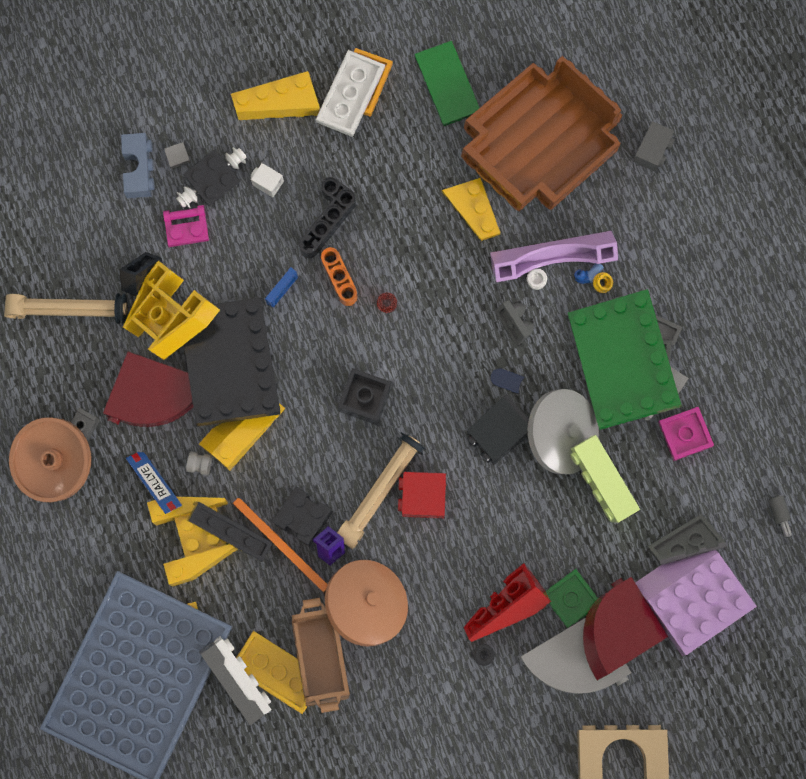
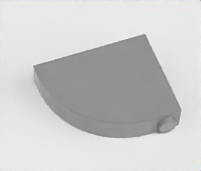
(564, 665)

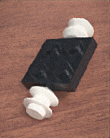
(211, 177)

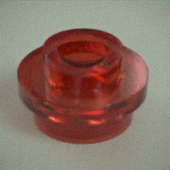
(386, 296)

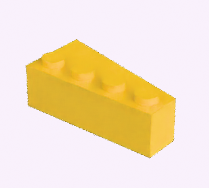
(278, 99)

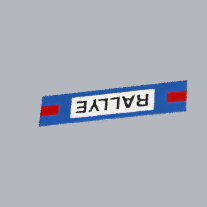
(154, 482)

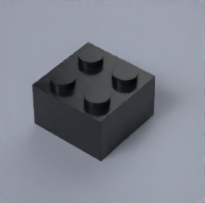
(364, 396)

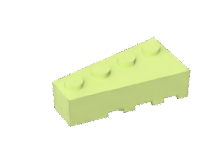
(604, 479)

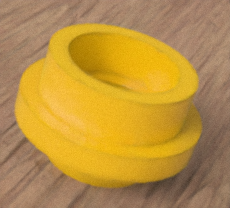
(606, 278)

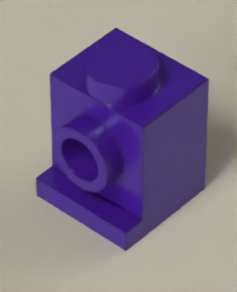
(329, 545)

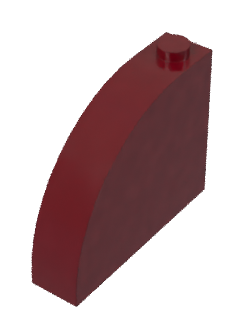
(148, 393)
(619, 628)

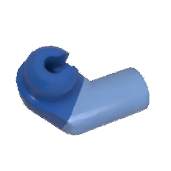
(587, 276)

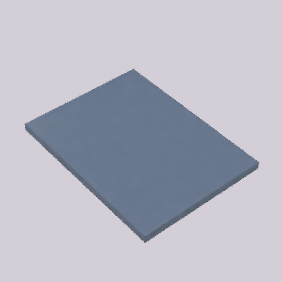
(134, 678)

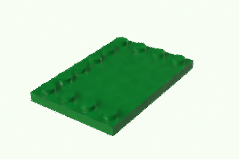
(624, 359)

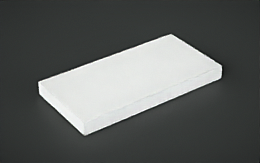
(350, 93)

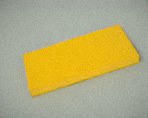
(274, 670)

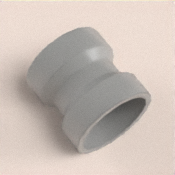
(199, 463)

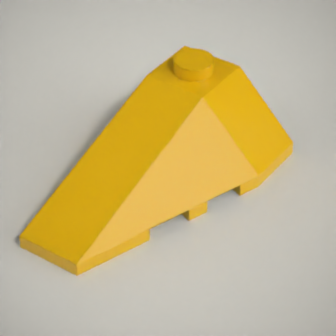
(232, 440)

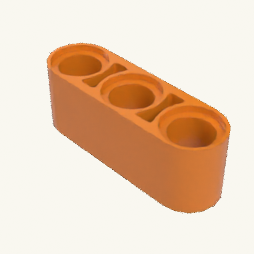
(335, 268)

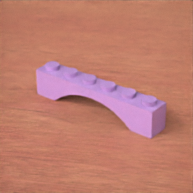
(589, 248)

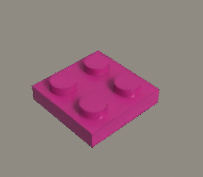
(686, 433)

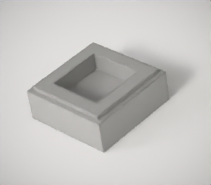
(177, 155)

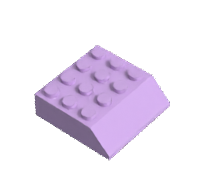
(695, 599)

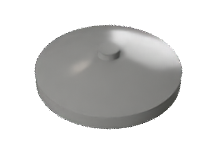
(556, 425)

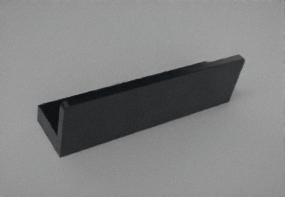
(229, 531)

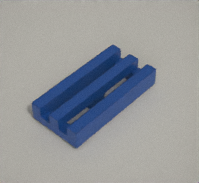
(281, 287)

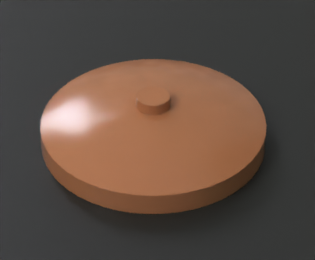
(50, 459)
(366, 603)

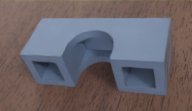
(138, 182)

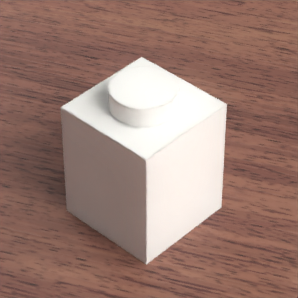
(266, 179)

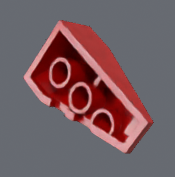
(517, 601)

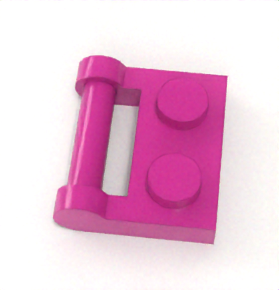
(187, 232)

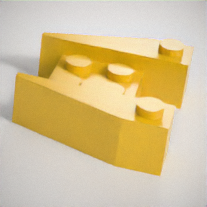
(163, 316)
(199, 547)

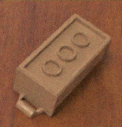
(319, 658)

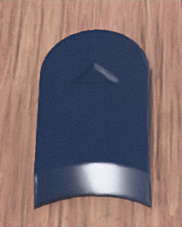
(506, 380)

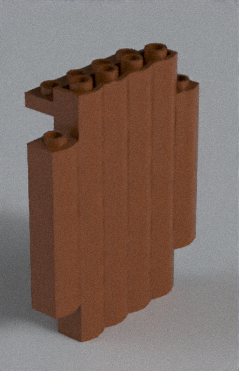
(542, 135)

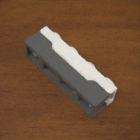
(235, 680)

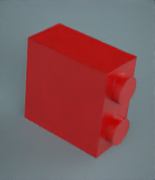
(422, 495)

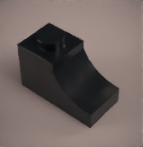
(134, 273)

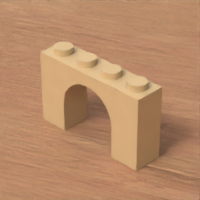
(651, 742)

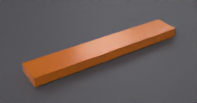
(281, 545)

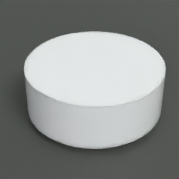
(536, 279)

